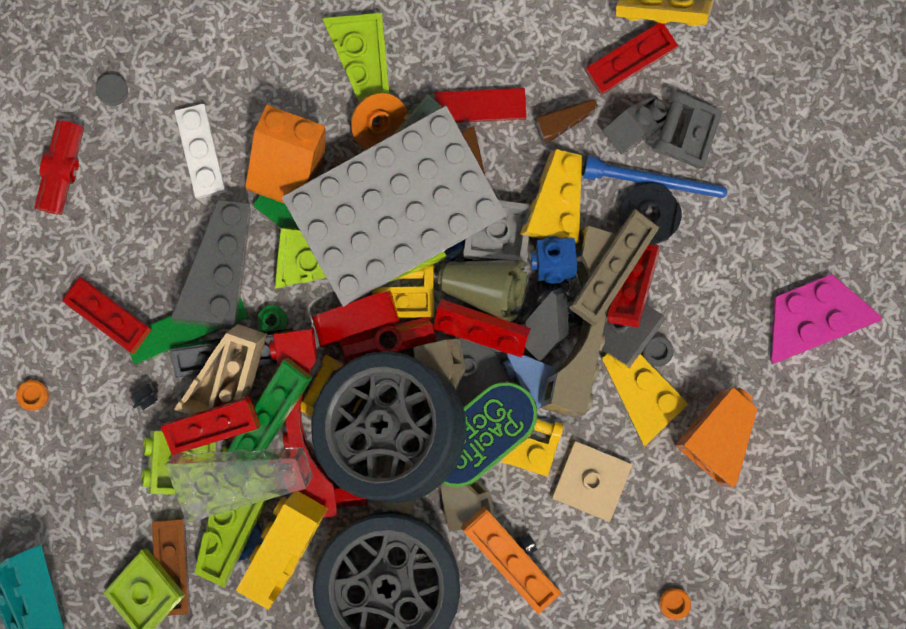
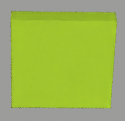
(144, 592)

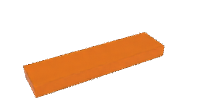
(510, 560)

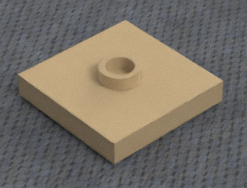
(592, 481)

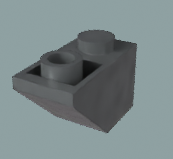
(636, 124)
(547, 323)

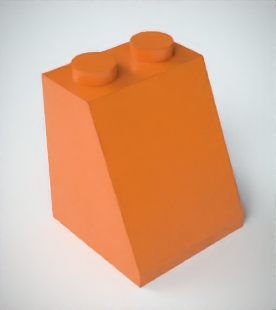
(284, 153)
(721, 436)

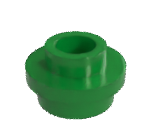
(282, 319)

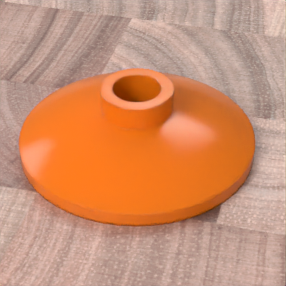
(391, 116)

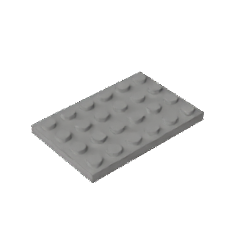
(394, 206)

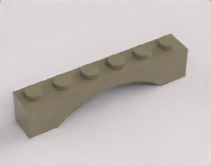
(570, 386)
(463, 501)

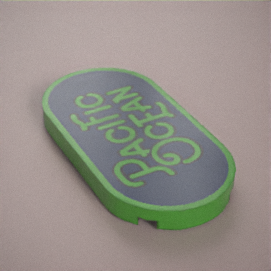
(494, 427)

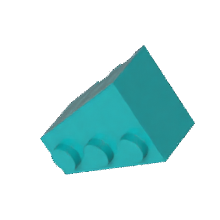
(27, 592)

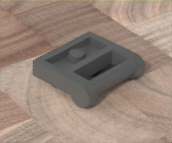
(696, 133)

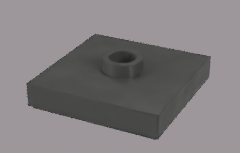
(627, 342)
(480, 372)

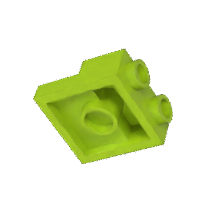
(156, 475)

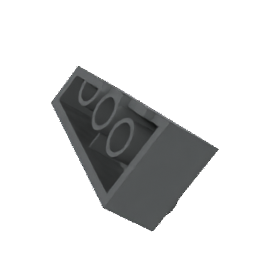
(216, 275)

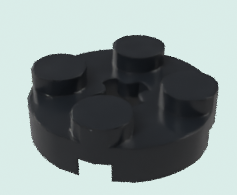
(664, 205)

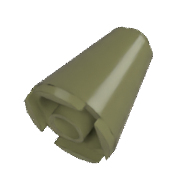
(487, 285)

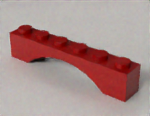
(301, 348)

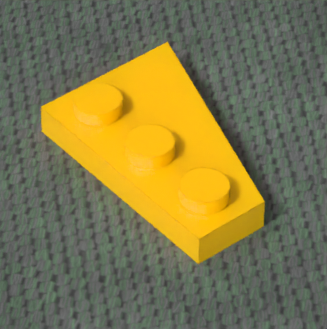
(665, 11)
(558, 199)
(645, 395)

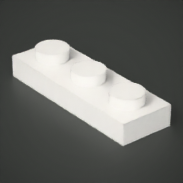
(200, 151)

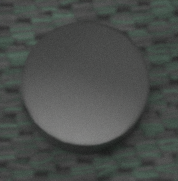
(112, 90)
(658, 351)

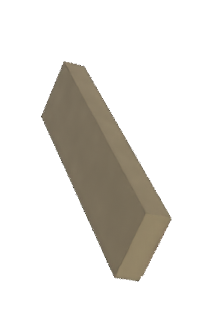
(614, 268)

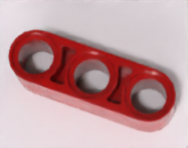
(355, 318)

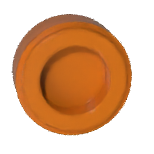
(32, 395)
(674, 603)

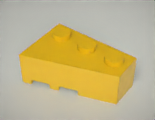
(282, 548)

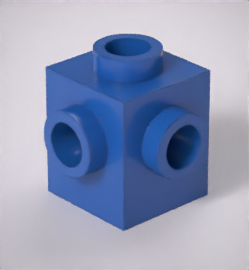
(555, 259)

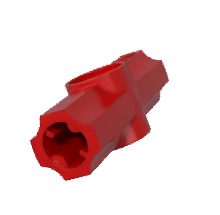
(58, 167)
(406, 334)

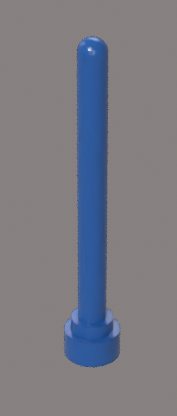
(597, 168)

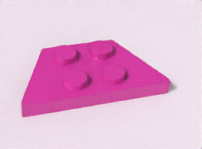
(816, 316)

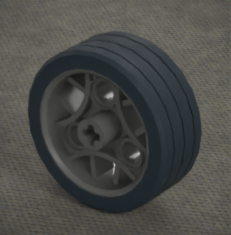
(388, 427)
(402, 531)

